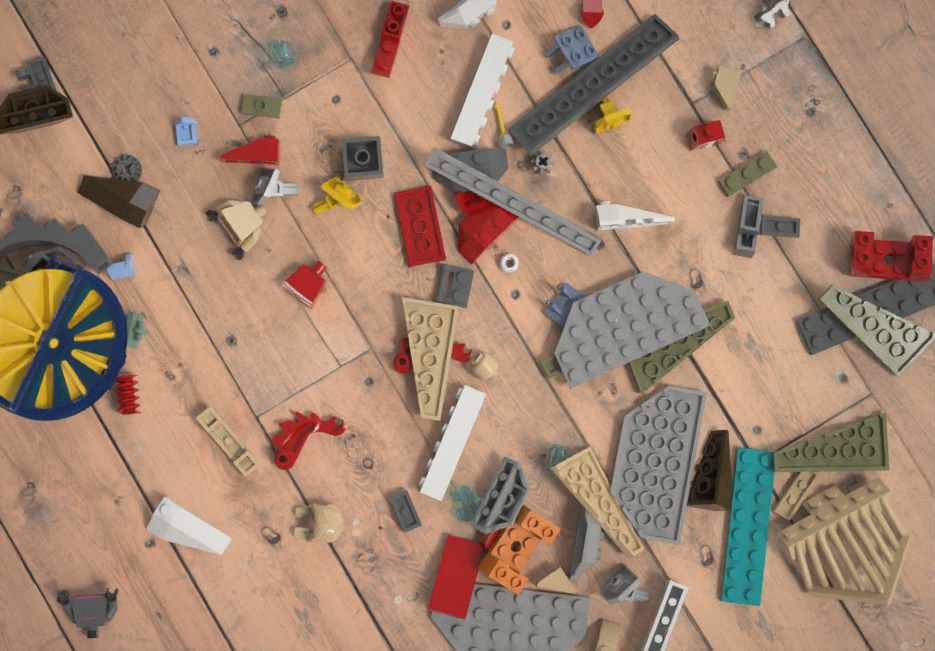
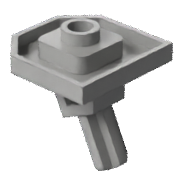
(268, 186)
(623, 586)

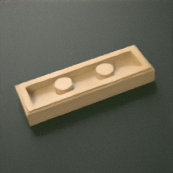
(796, 494)

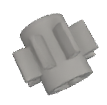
(542, 157)

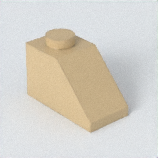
(725, 85)
(608, 636)

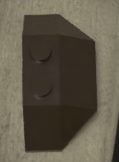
(33, 110)

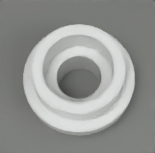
(513, 258)

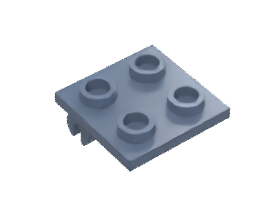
(575, 47)
(562, 305)

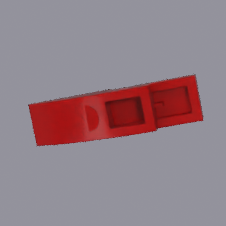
(390, 39)

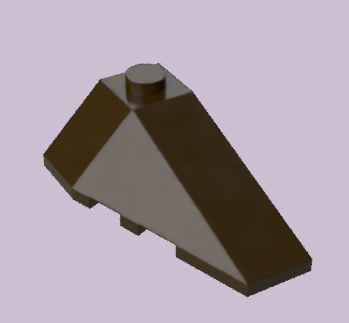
(122, 198)
(713, 481)

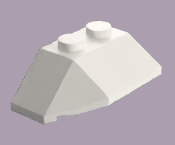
(467, 14)

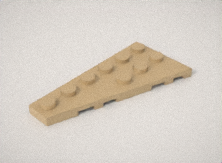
(431, 340)
(592, 489)

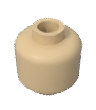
(484, 366)

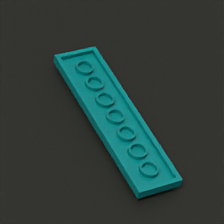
(748, 527)

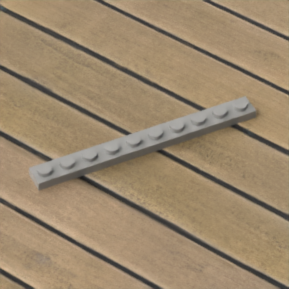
(512, 201)

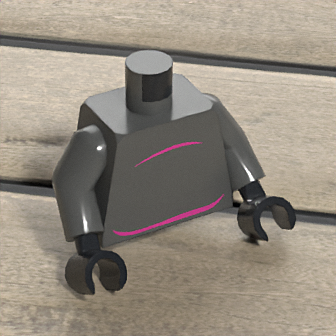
(90, 610)

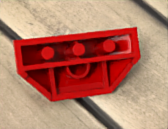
(482, 229)

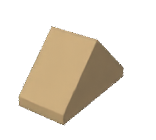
(556, 581)

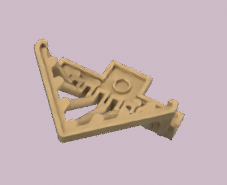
(835, 514)

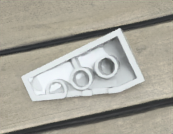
(617, 216)
(181, 526)

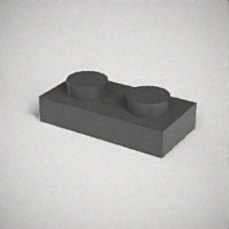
(780, 226)
(405, 511)

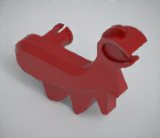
(403, 361)
(292, 442)

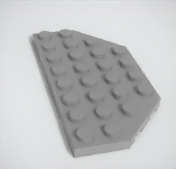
(625, 325)
(658, 462)
(515, 622)

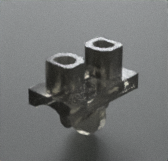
(766, 14)

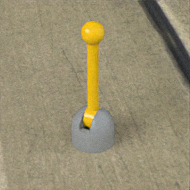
(505, 139)

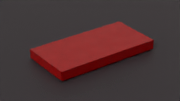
(420, 226)
(456, 577)

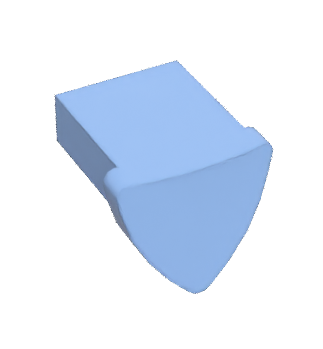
(186, 131)
(122, 269)

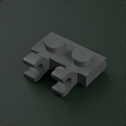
(39, 72)

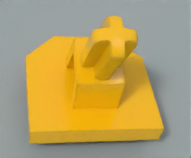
(611, 117)
(338, 195)

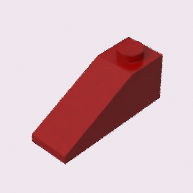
(259, 151)

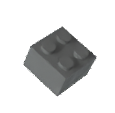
(362, 158)

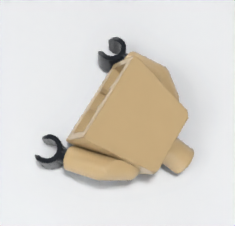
(240, 222)

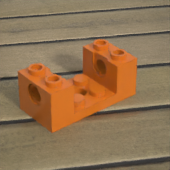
(506, 564)

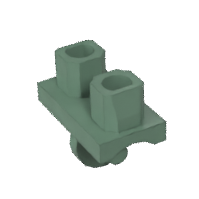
(135, 329)

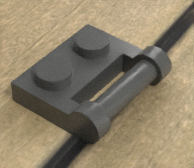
(460, 286)

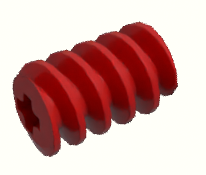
(127, 395)

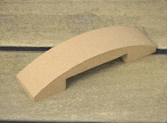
(228, 441)

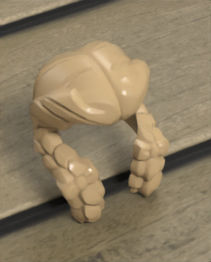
(327, 525)

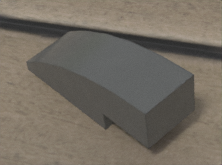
(748, 226)

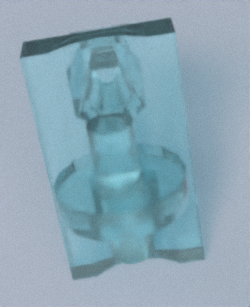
(469, 501)

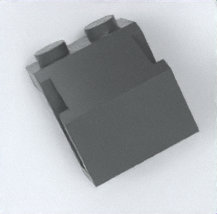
(41, 259)

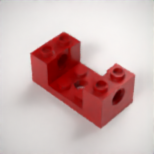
(910, 263)

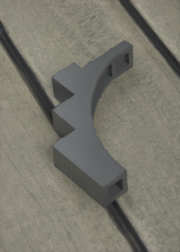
(79, 241)

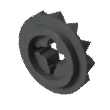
(136, 168)

